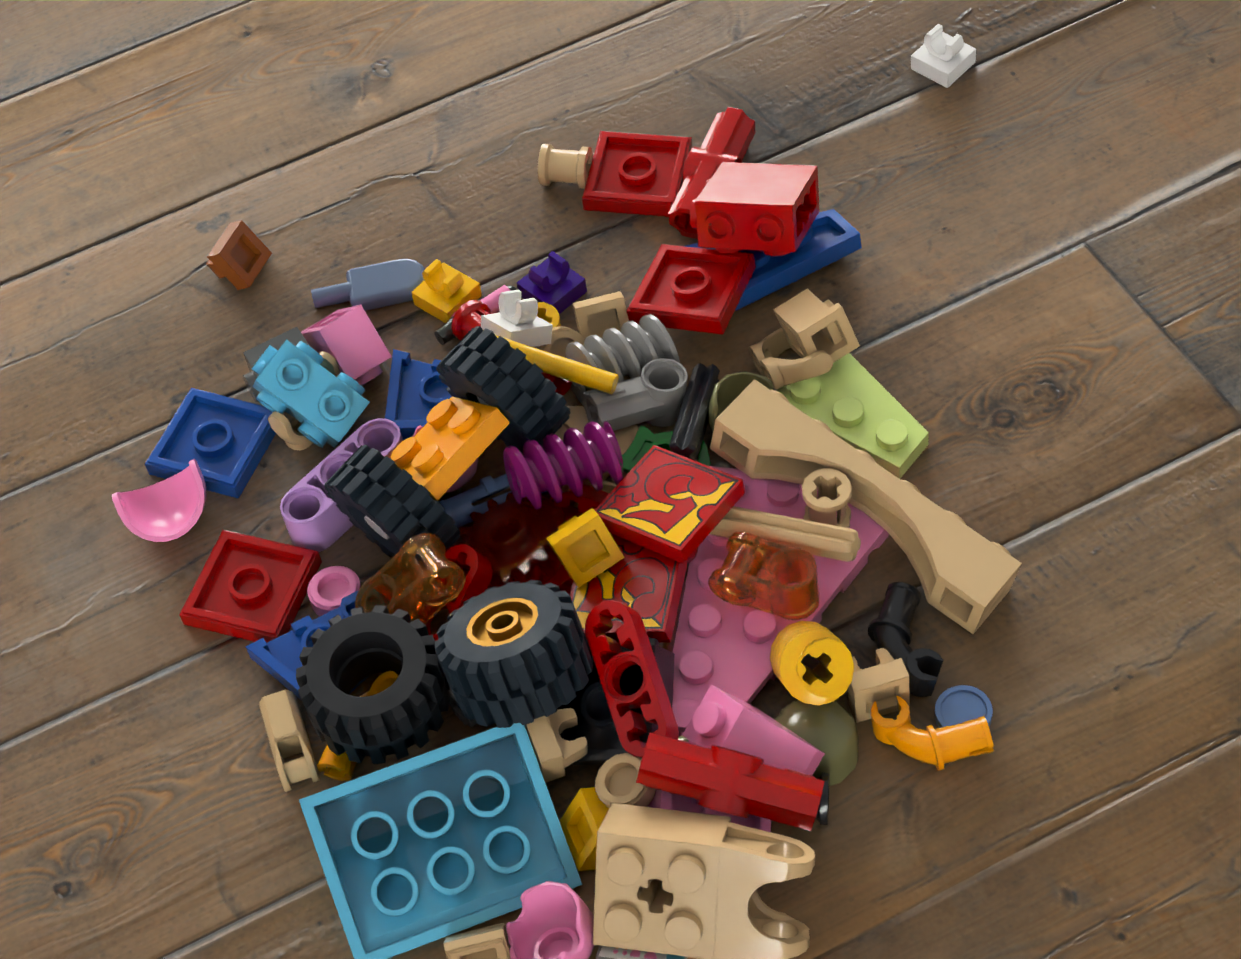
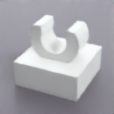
(943, 57)
(518, 320)

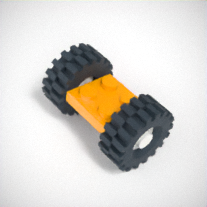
(492, 398)

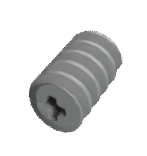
(623, 351)

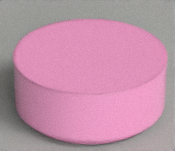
(330, 586)

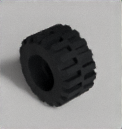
(358, 649)

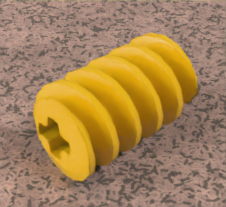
(825, 681)

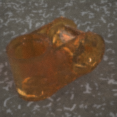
(759, 575)
(412, 583)

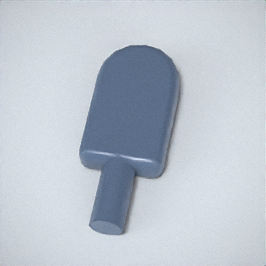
(373, 285)

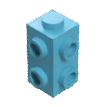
(298, 384)

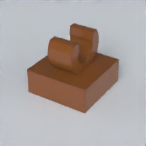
(238, 255)

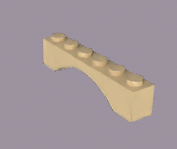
(956, 565)

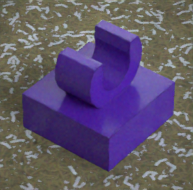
(553, 283)

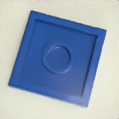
(222, 436)

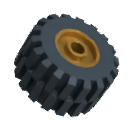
(514, 653)

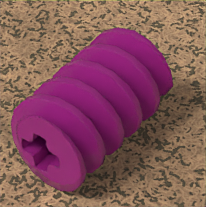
(563, 463)

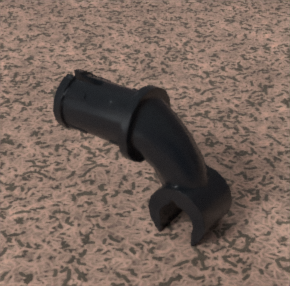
(893, 634)

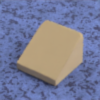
(481, 943)

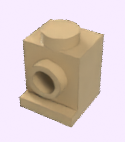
(816, 326)

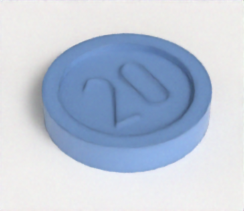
(961, 705)

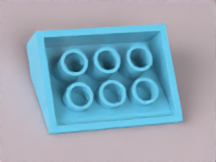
(438, 842)

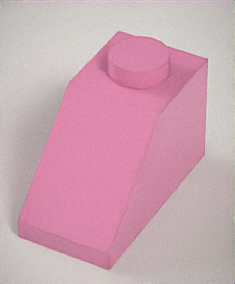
(351, 341)
(744, 728)

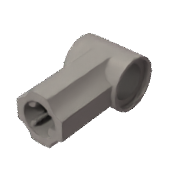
(649, 397)

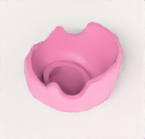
(551, 924)

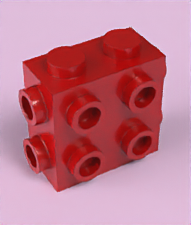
(756, 207)

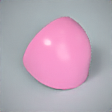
(165, 508)

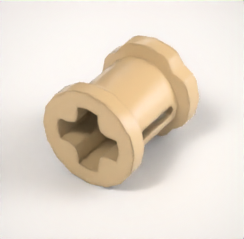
(564, 165)
(833, 496)

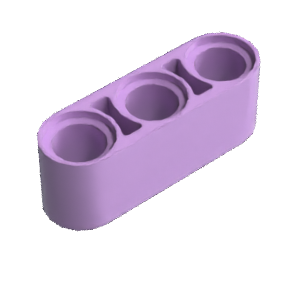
(307, 509)

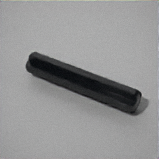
(694, 412)

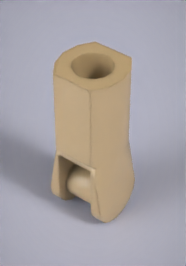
(287, 738)

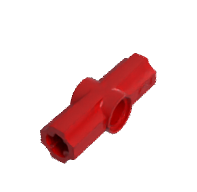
(724, 142)
(730, 781)

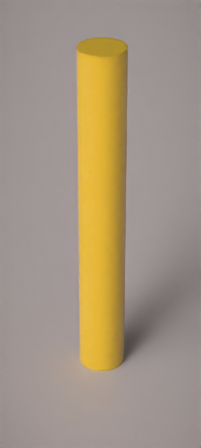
(569, 369)

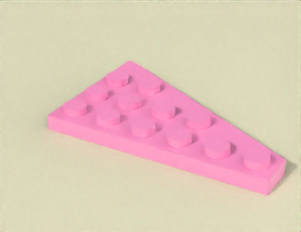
(731, 642)

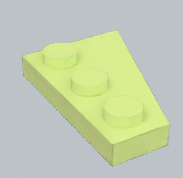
(861, 414)

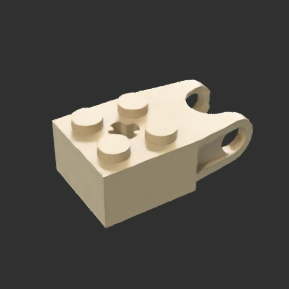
(692, 885)

